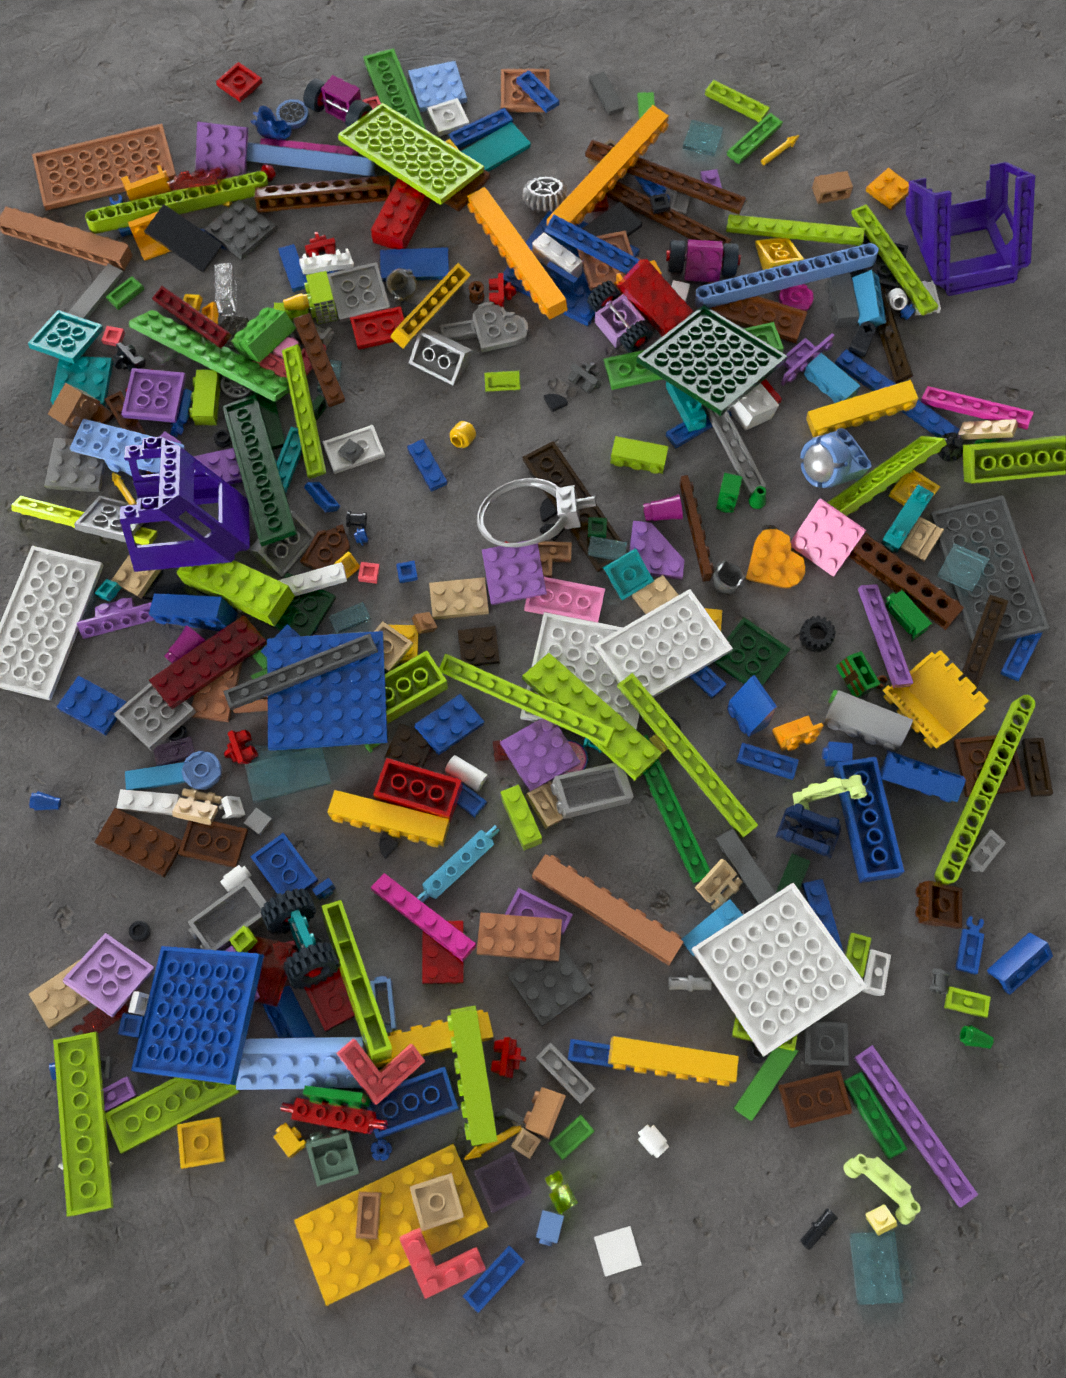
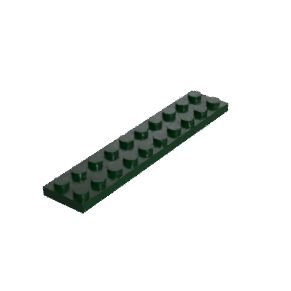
(259, 471)

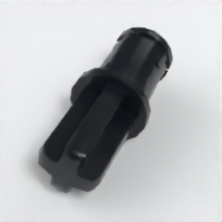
(818, 1229)

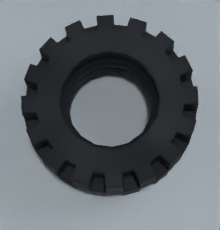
(813, 643)

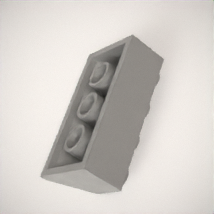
(867, 721)

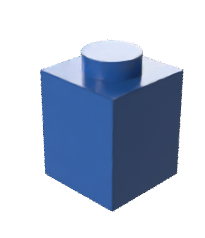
(837, 752)

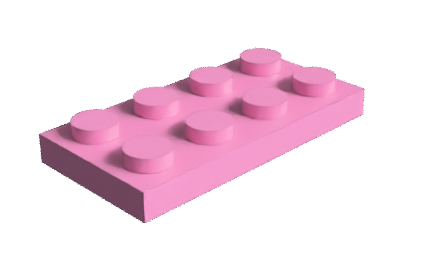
(568, 600)

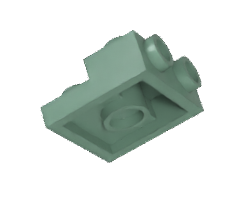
(332, 1155)

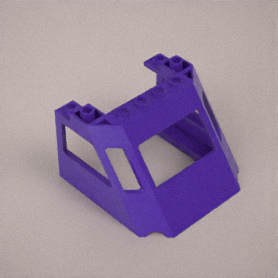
(938, 220)
(172, 493)

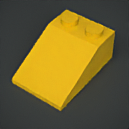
(776, 252)

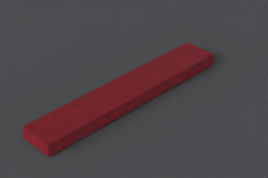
(191, 317)

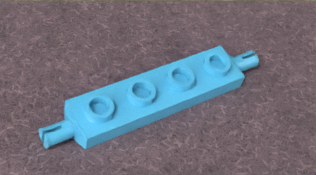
(458, 864)

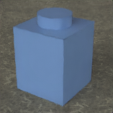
(549, 1228)

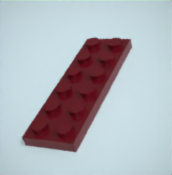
(207, 662)

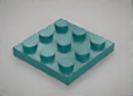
(65, 336)
(87, 374)

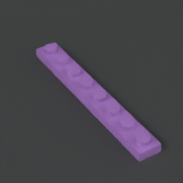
(916, 1126)

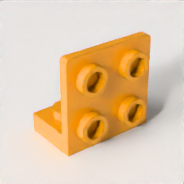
(148, 247)
(796, 732)

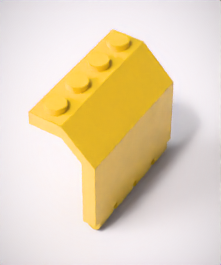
(937, 700)

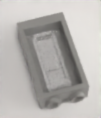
(591, 790)
(228, 915)

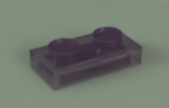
(174, 751)

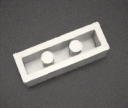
(549, 250)

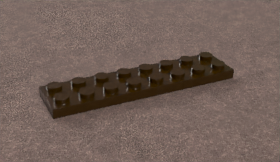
(551, 465)

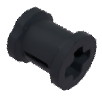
(356, 519)

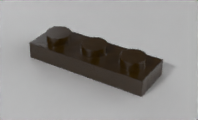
(1037, 767)

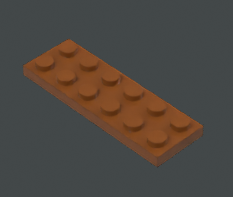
(760, 311)

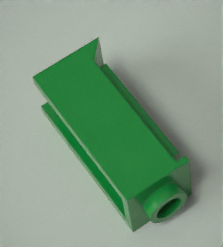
(907, 614)

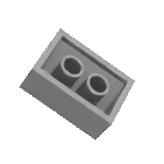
(440, 356)
(284, 553)

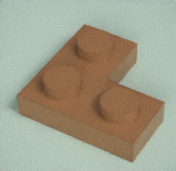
(553, 552)

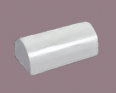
(466, 772)
(876, 972)

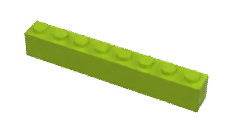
(356, 982)

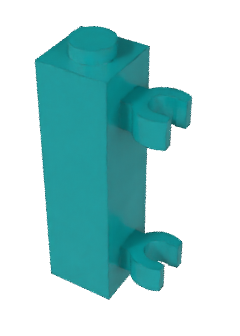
(688, 408)
(907, 519)

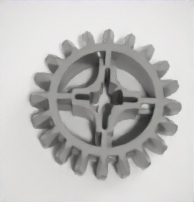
(544, 193)

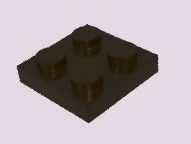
(479, 646)
(408, 747)

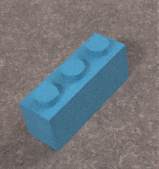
(869, 298)
(831, 379)

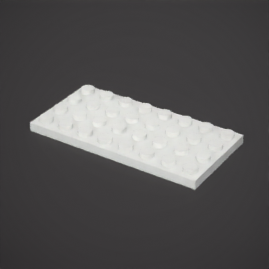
(43, 620)

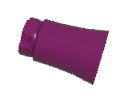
(664, 509)
(184, 644)

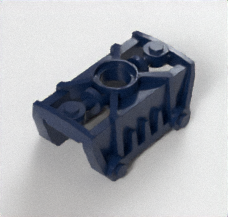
(815, 823)

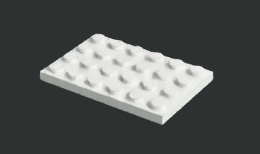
(665, 645)

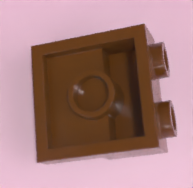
(939, 905)

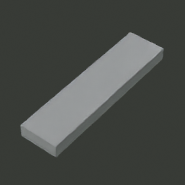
(96, 292)

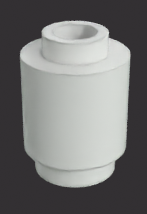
(899, 303)
(235, 877)
(653, 1140)

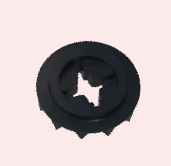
(955, 454)

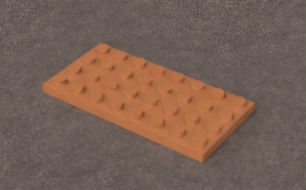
(96, 166)

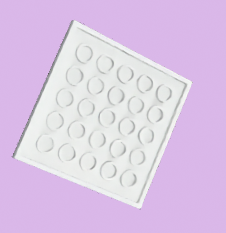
(573, 646)
(778, 969)

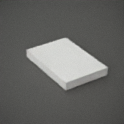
(364, 437)

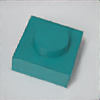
(108, 590)

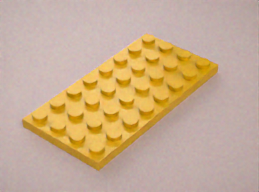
(348, 1263)

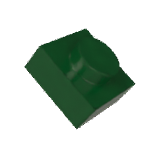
(319, 406)
(597, 527)

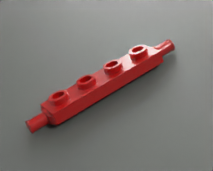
(333, 1116)

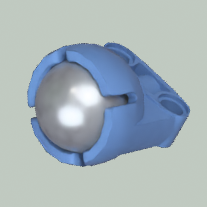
(833, 459)

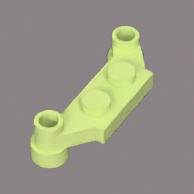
(831, 787)
(888, 1181)

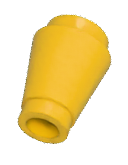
(296, 302)

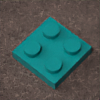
(628, 574)

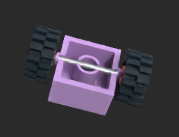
(618, 318)

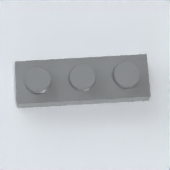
(565, 1073)

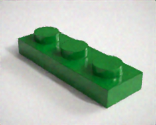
(336, 1097)

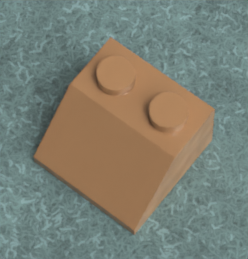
(544, 1113)

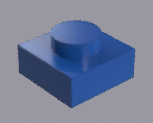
(407, 571)
(324, 889)
(130, 1025)

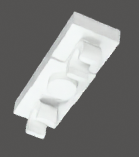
(326, 262)

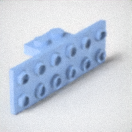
(109, 444)

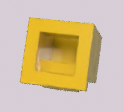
(289, 1140)

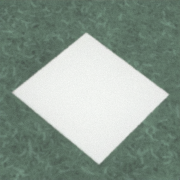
(617, 1251)

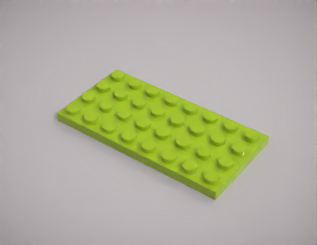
(411, 153)

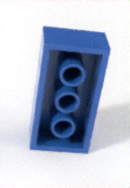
(415, 1102)

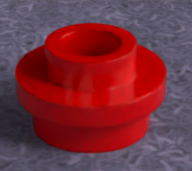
(269, 170)

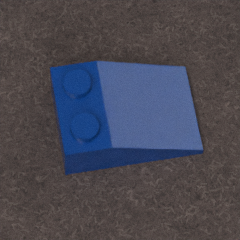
(752, 707)

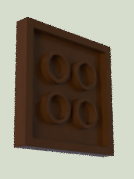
(971, 756)

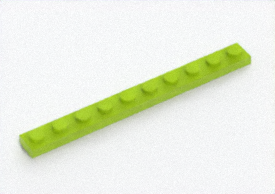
(527, 700)
(687, 755)

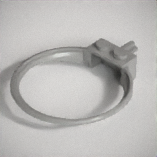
(567, 508)

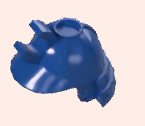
(268, 125)

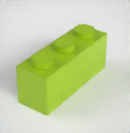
(205, 397)
(639, 455)
(521, 817)

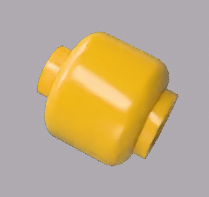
(462, 434)

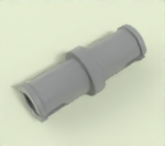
(689, 983)

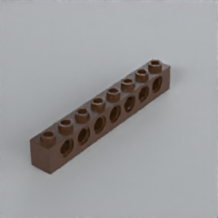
(322, 193)
(883, 571)

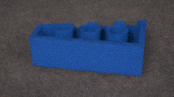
(193, 611)
(922, 777)

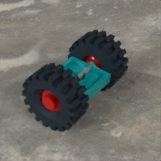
(293, 913)

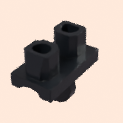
(125, 358)

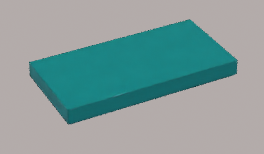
(498, 147)

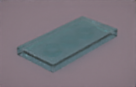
(287, 774)

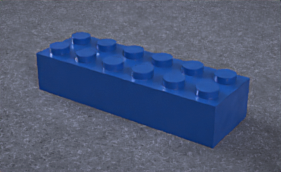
(869, 823)

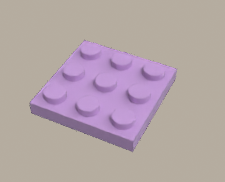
(108, 975)

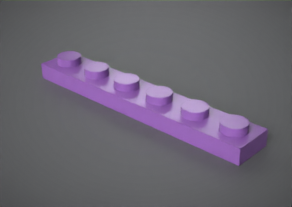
(885, 636)

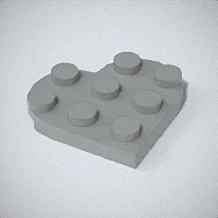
(497, 327)

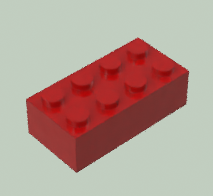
(399, 216)
(654, 297)
(418, 789)

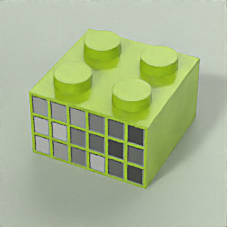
(320, 297)

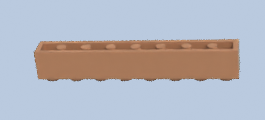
(64, 238)
(607, 909)

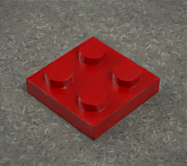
(239, 82)

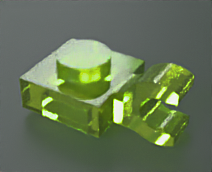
(561, 1194)

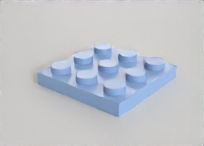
(437, 85)

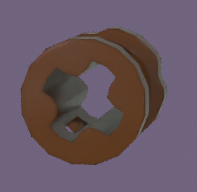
(479, 289)

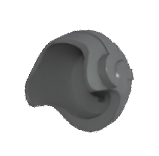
(401, 283)
(728, 577)

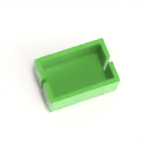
(263, 334)

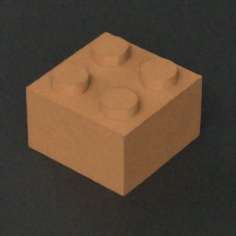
(73, 406)

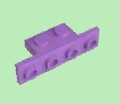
(802, 355)
(114, 617)

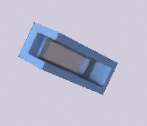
(384, 997)

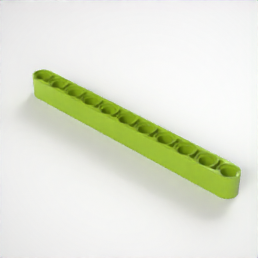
(180, 201)
(978, 794)

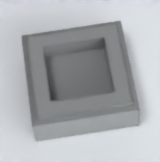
(258, 821)

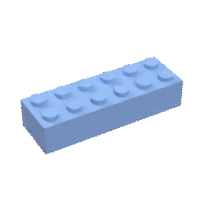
(295, 1063)

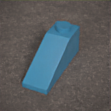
(713, 923)

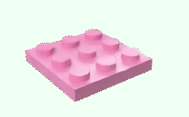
(827, 537)

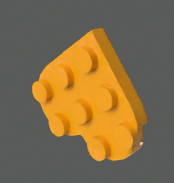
(774, 561)

